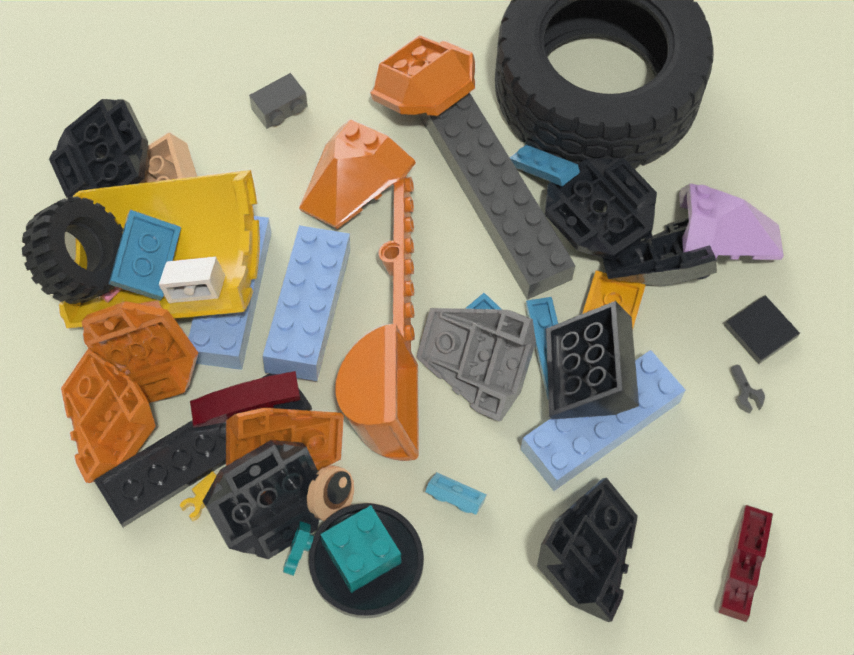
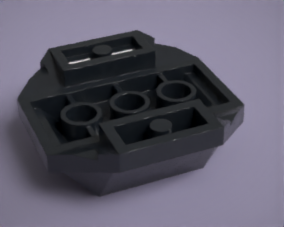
(101, 149)
(615, 190)
(270, 520)

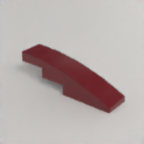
(244, 397)
(746, 563)

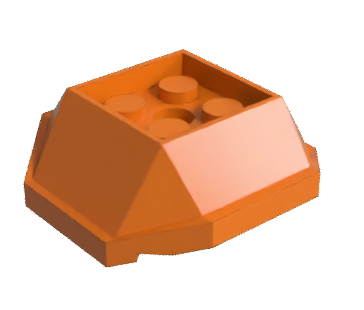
(424, 77)
(144, 345)

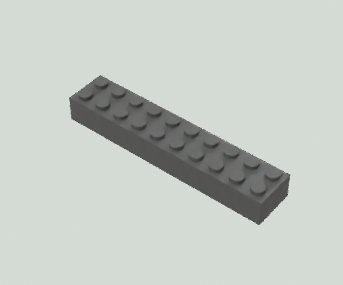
(500, 198)

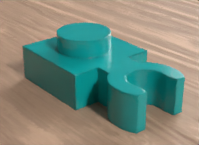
(301, 542)

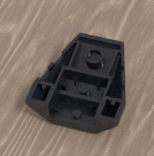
(661, 259)
(588, 550)

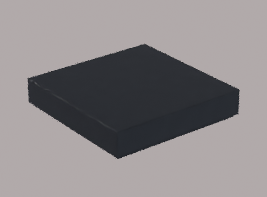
(762, 329)

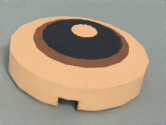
(330, 492)

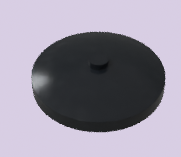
(383, 593)

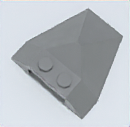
(479, 354)

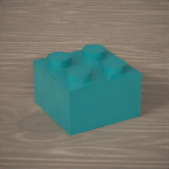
(361, 548)

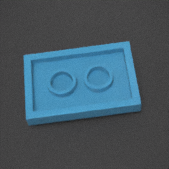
(143, 254)

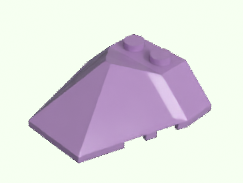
(728, 225)

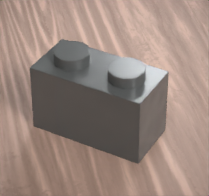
(278, 101)

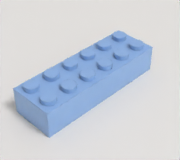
(307, 303)
(225, 337)
(571, 445)

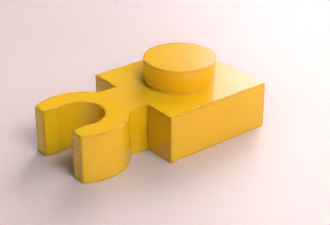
(200, 492)

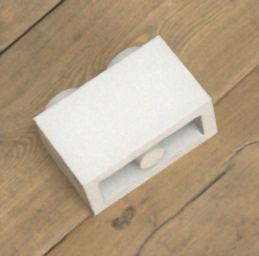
(192, 280)

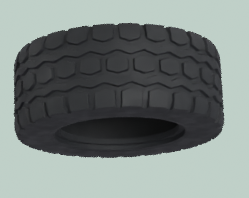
(589, 124)

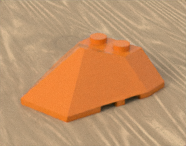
(352, 172)
(106, 413)
(316, 429)

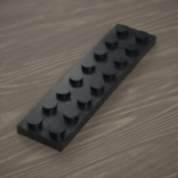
(169, 467)

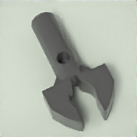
(746, 391)

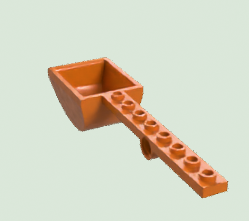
(380, 373)

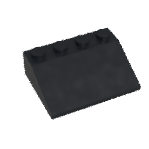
(592, 364)

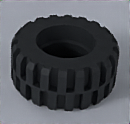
(50, 260)

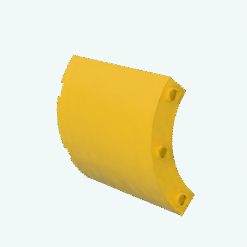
(213, 221)

